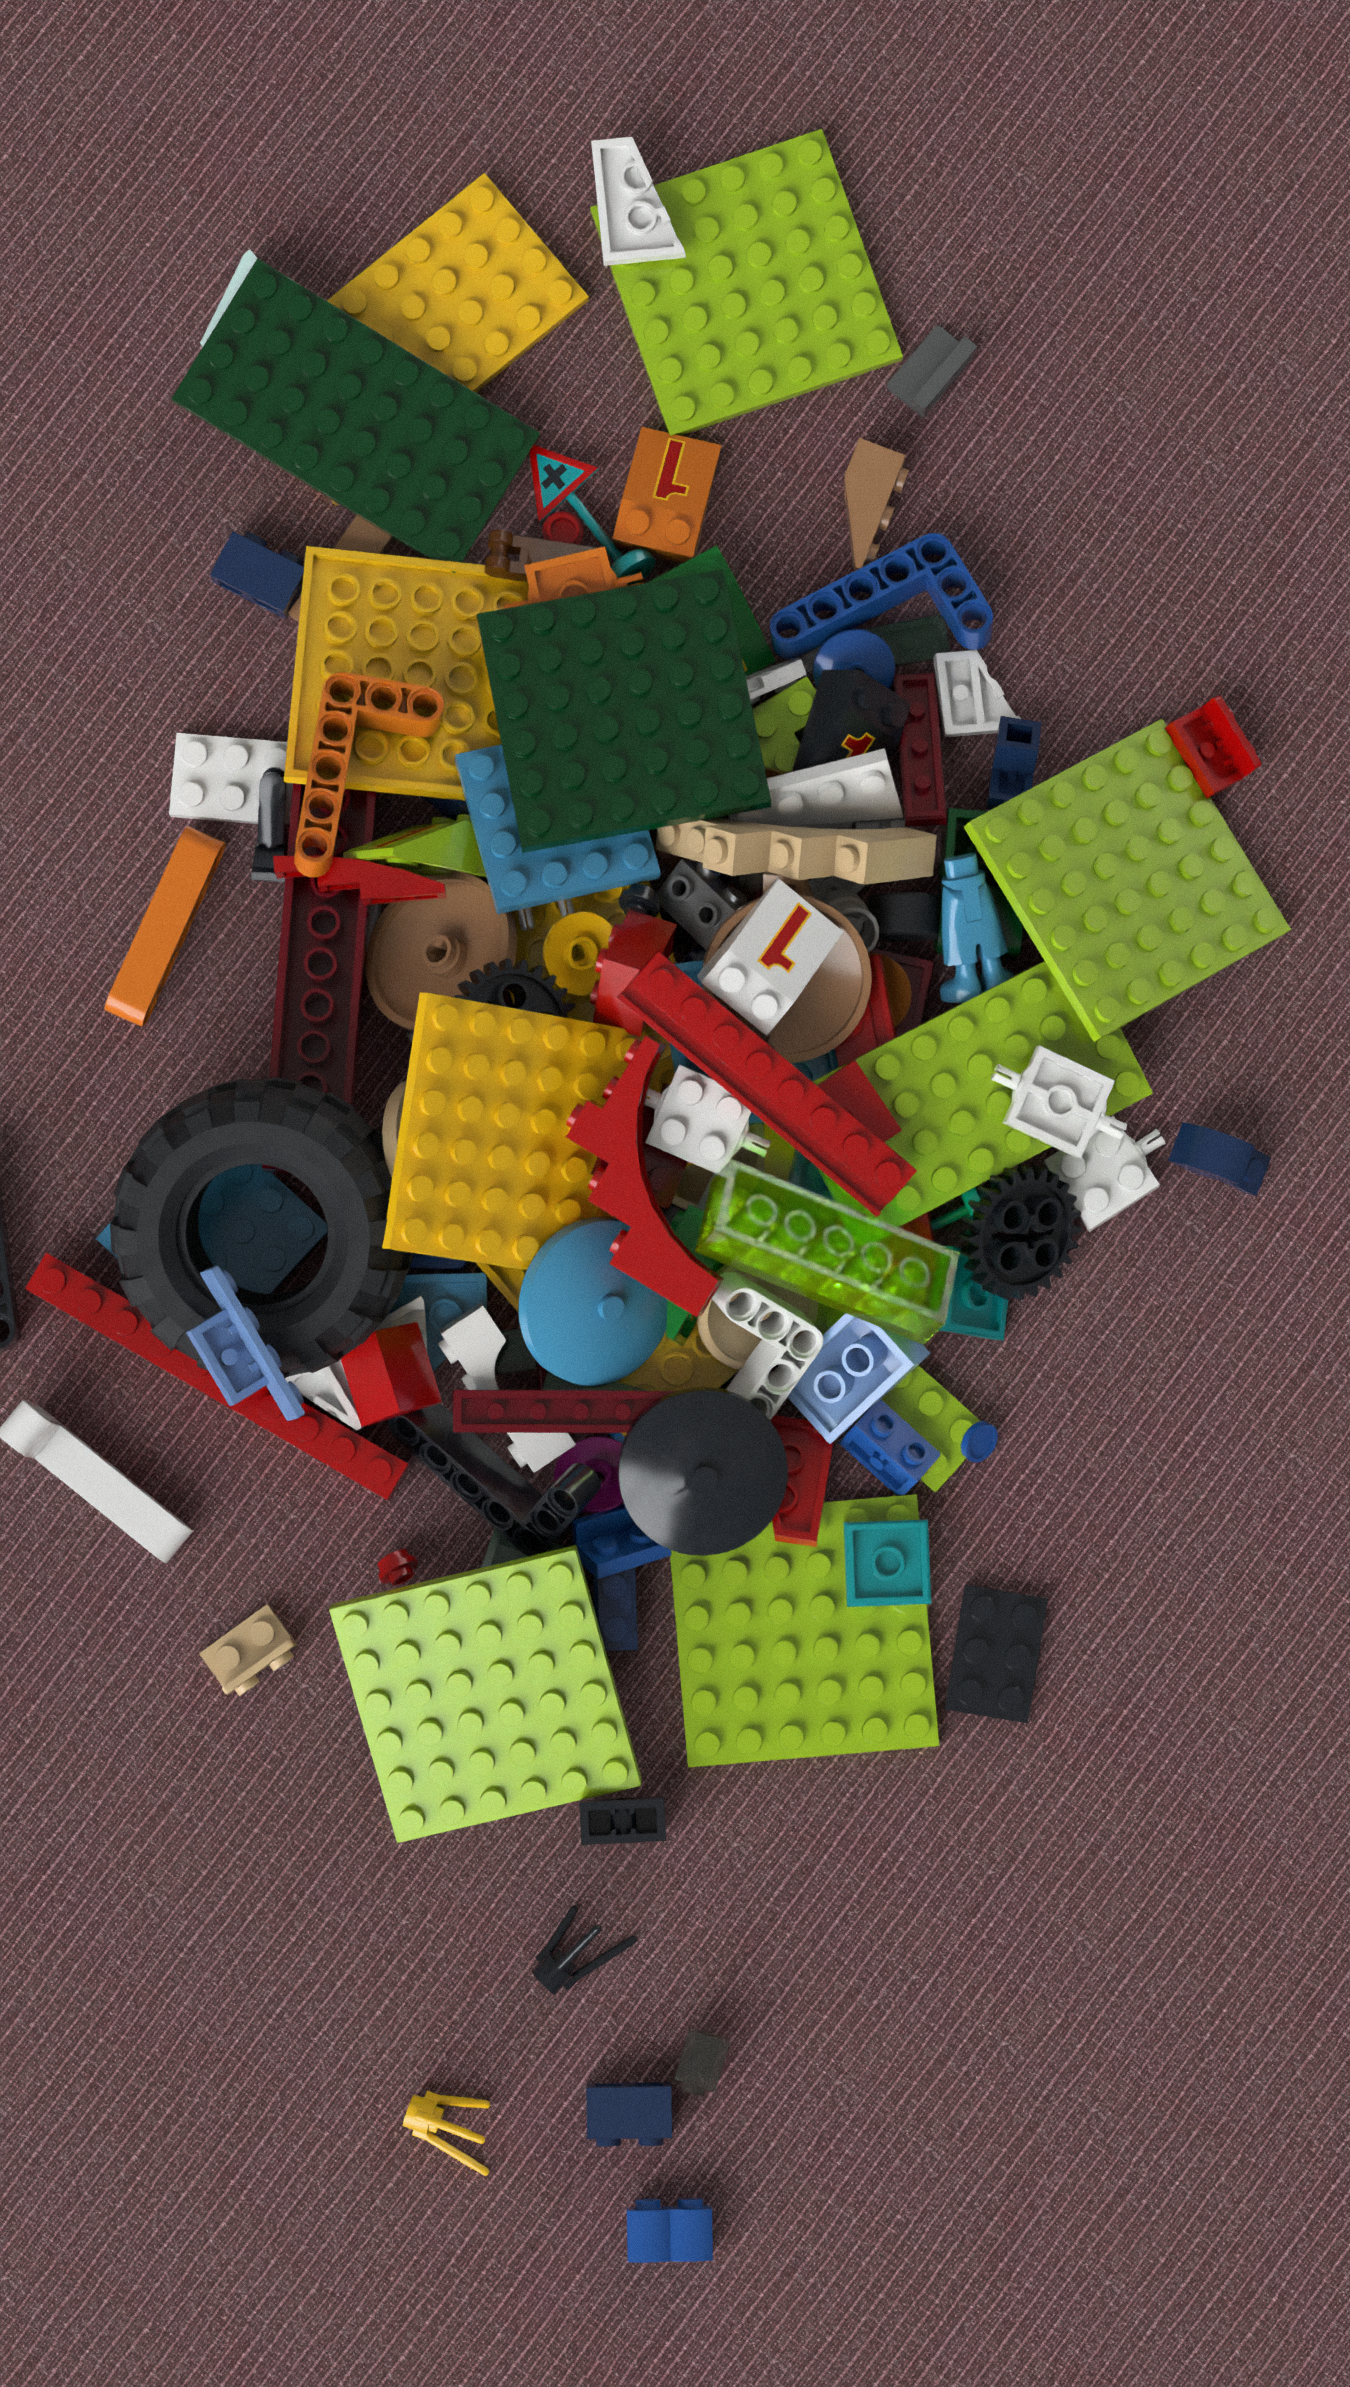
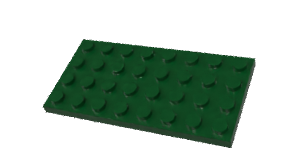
(355, 416)

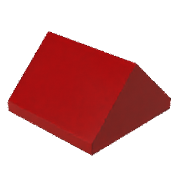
(390, 1374)

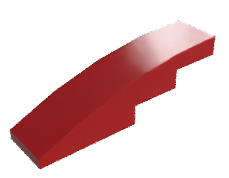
(376, 881)

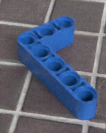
(886, 595)

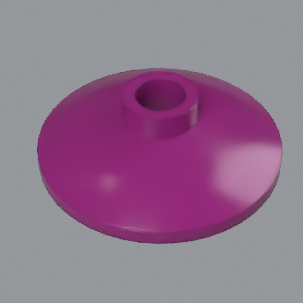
(601, 1456)

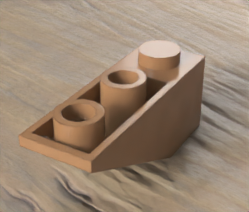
(867, 491)

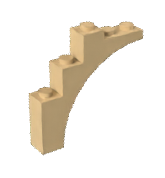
(802, 852)

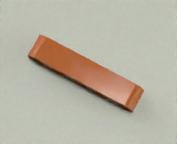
(165, 926)

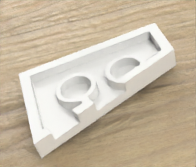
(629, 209)

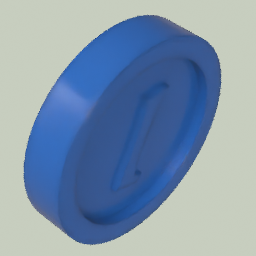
(979, 1441)

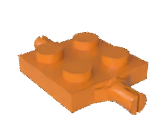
(572, 576)

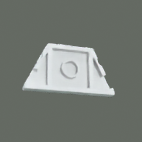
(330, 1386)

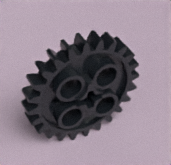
(528, 988)
(1015, 1204)

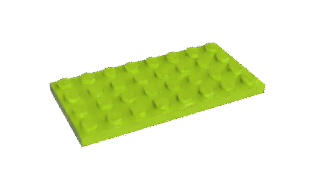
(944, 1094)

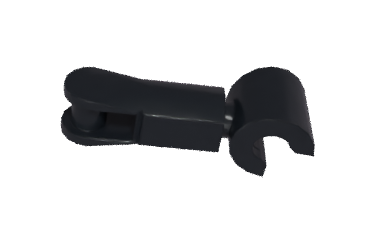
(270, 825)

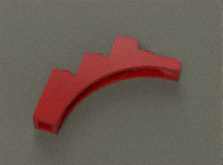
(615, 1134)

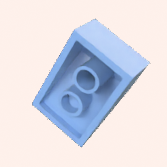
(852, 1374)

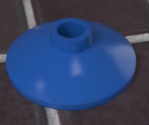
(856, 650)

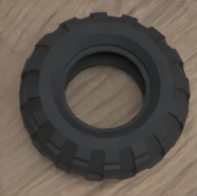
(276, 1126)

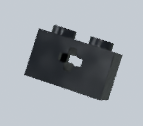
(622, 1820)

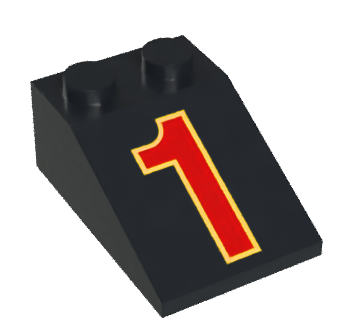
(850, 718)

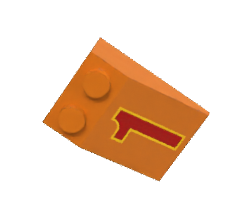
(666, 495)

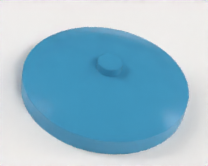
(583, 1313)

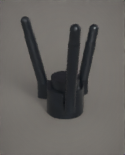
(556, 1969)

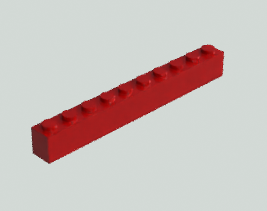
(127, 1326)

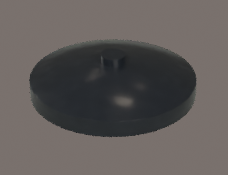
(702, 1471)

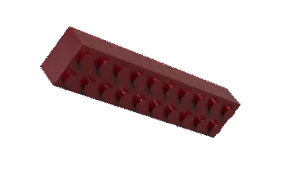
(322, 963)

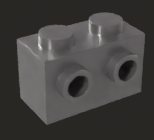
(699, 899)

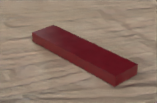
(921, 752)

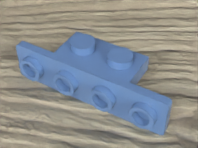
(236, 1352)

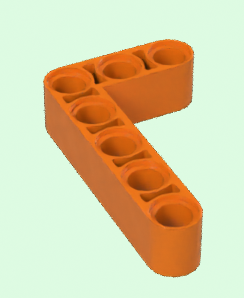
(336, 754)

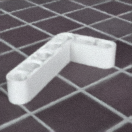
(776, 1344)
(95, 1479)

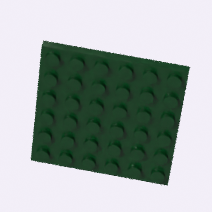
(623, 711)

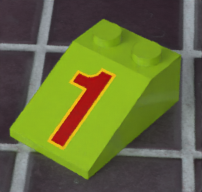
(427, 848)

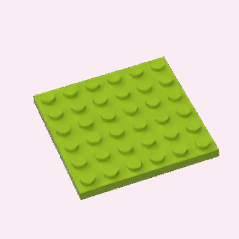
(768, 288)
(1126, 879)
(782, 1661)
(486, 1694)

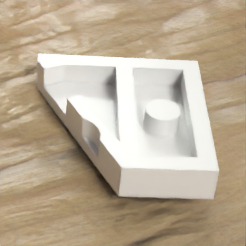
(774, 678)
(968, 695)

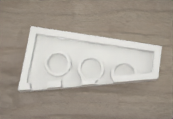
(831, 793)

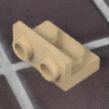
(249, 1650)

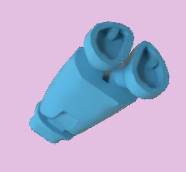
(970, 931)

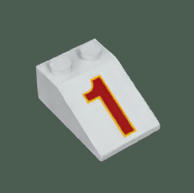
(770, 956)

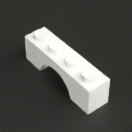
(476, 1344)

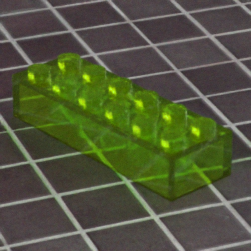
(827, 1252)

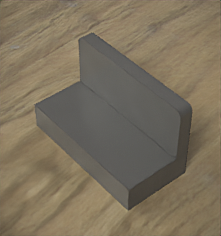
(931, 370)

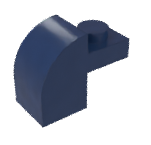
(1013, 759)
(1219, 1157)

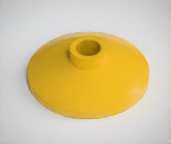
(590, 935)

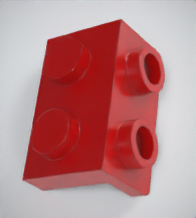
(1213, 746)

